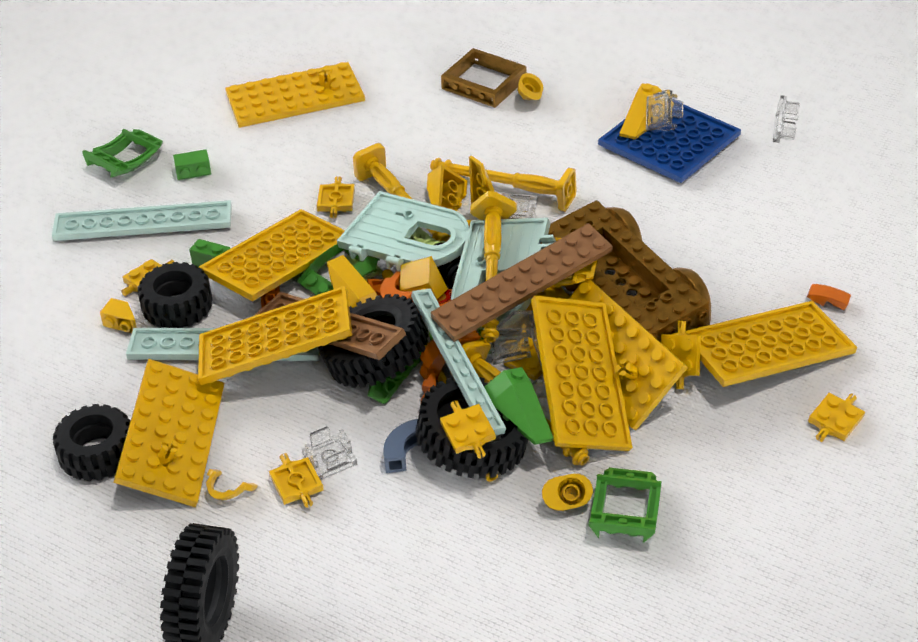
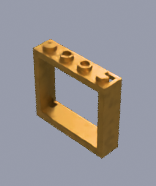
(451, 82)

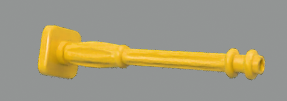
(564, 188)
(477, 354)

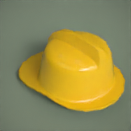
(530, 87)
(567, 492)

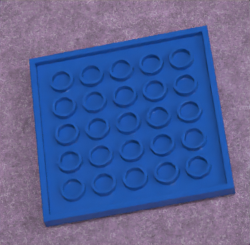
(676, 151)

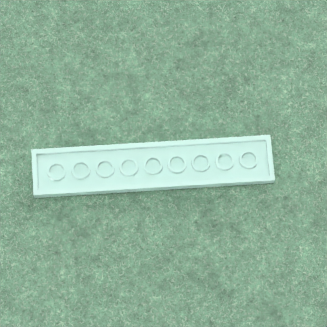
(142, 220)
(181, 345)

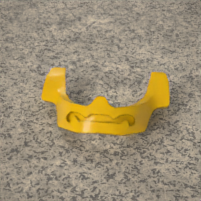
(229, 494)

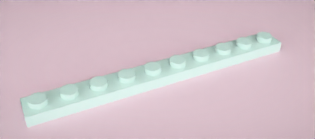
(457, 361)

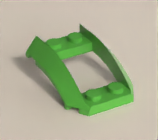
(104, 154)
(317, 284)
(625, 524)

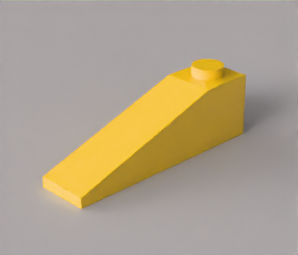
(446, 188)

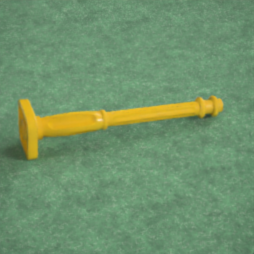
(372, 163)
(492, 208)

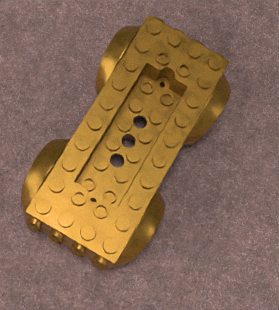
(662, 292)

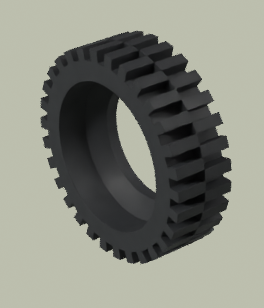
(355, 369)
(499, 454)
(200, 585)

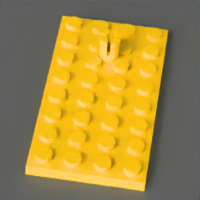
(294, 94)
(273, 255)
(274, 335)
(770, 343)
(643, 362)
(580, 374)
(169, 434)

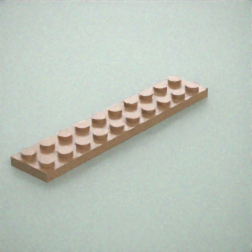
(521, 282)
(368, 335)

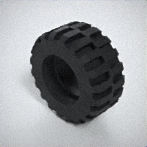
(171, 280)
(84, 426)

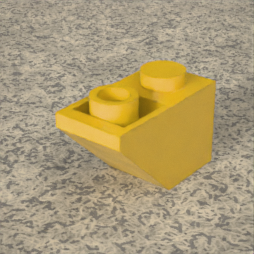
(118, 316)

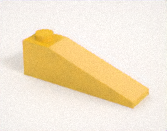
(636, 118)
(479, 179)
(344, 274)

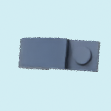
(397, 446)

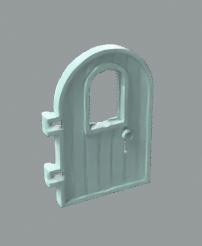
(390, 220)
(518, 241)

